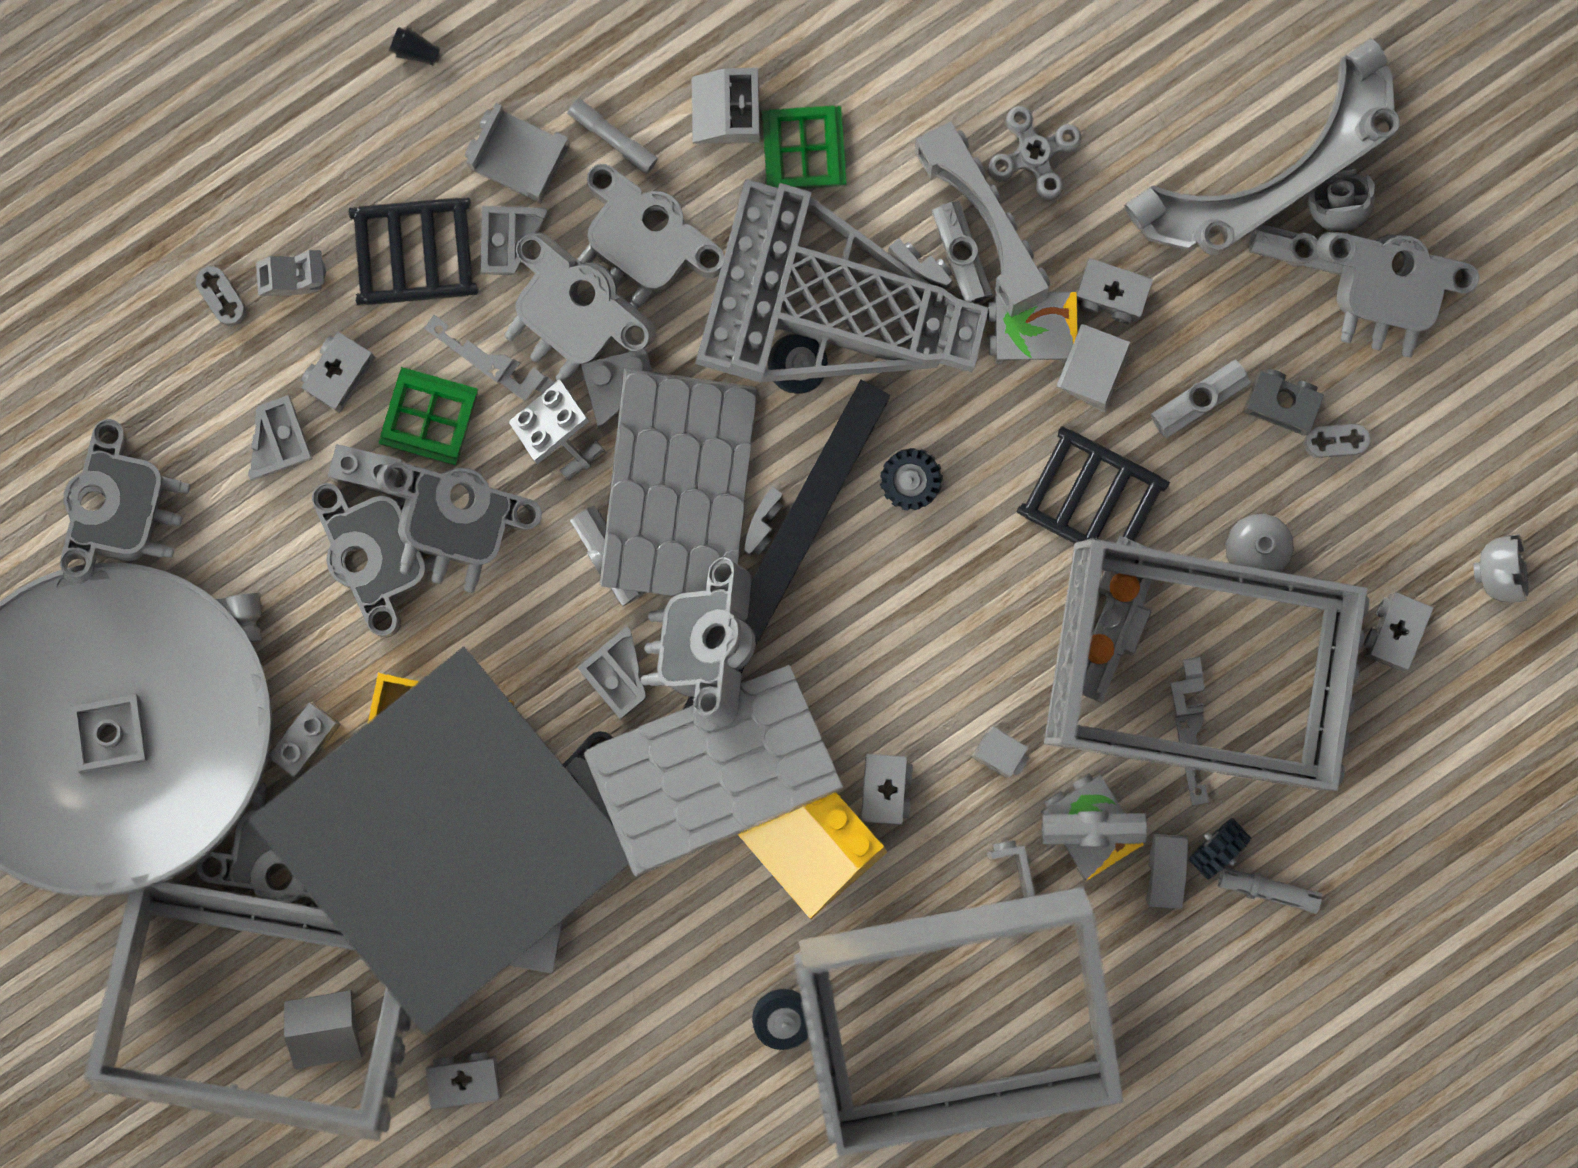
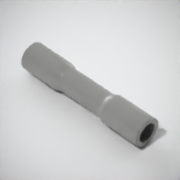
(628, 148)

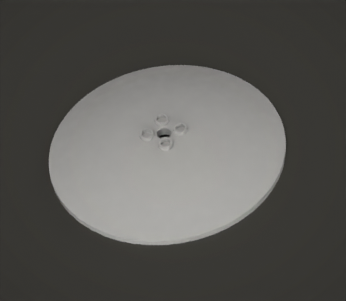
(187, 714)

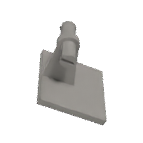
(550, 423)

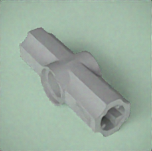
(954, 233)
(1281, 245)
(1217, 387)
(592, 531)
(1094, 828)

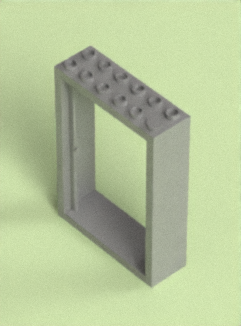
(1332, 684)
(253, 916)
(965, 1106)

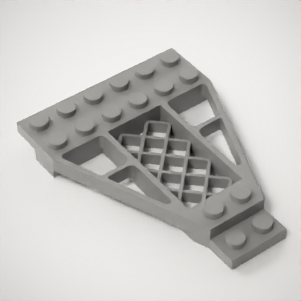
(755, 284)

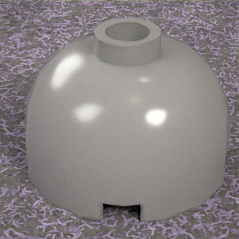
(1343, 201)
(1260, 543)
(1503, 569)

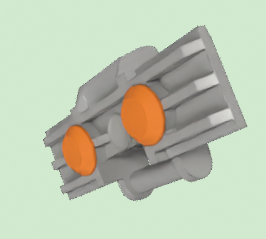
(1117, 627)

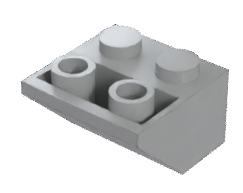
(726, 106)

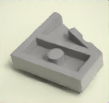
(500, 234)
(605, 381)
(277, 439)
(616, 674)

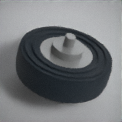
(795, 352)
(780, 1019)

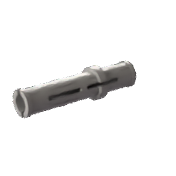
(1256, 886)

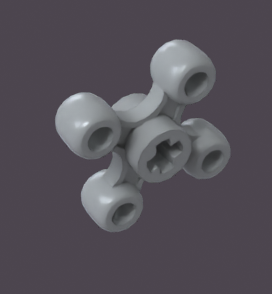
(1021, 158)

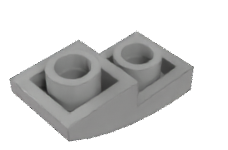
(932, 271)
(758, 532)
(1168, 871)

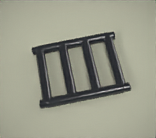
(426, 210)
(1096, 454)

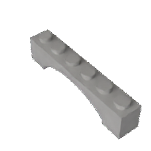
(946, 155)

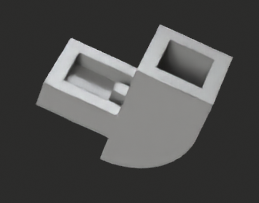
(291, 274)

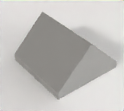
(1094, 366)
(321, 1029)

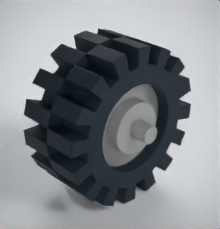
(911, 479)
(1220, 848)

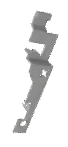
(484, 362)
(1194, 714)

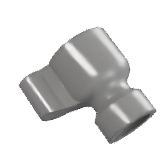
(246, 611)

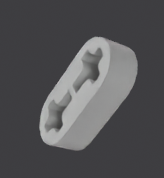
(214, 300)
(1337, 449)

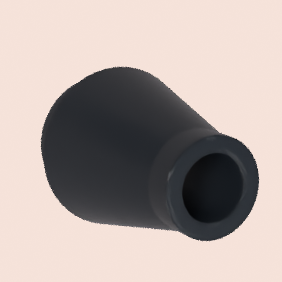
(413, 47)

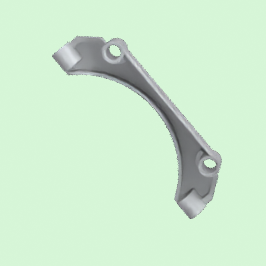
(1349, 134)

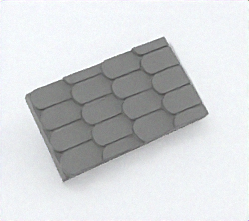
(676, 481)
(698, 783)

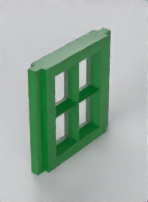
(833, 145)
(437, 388)

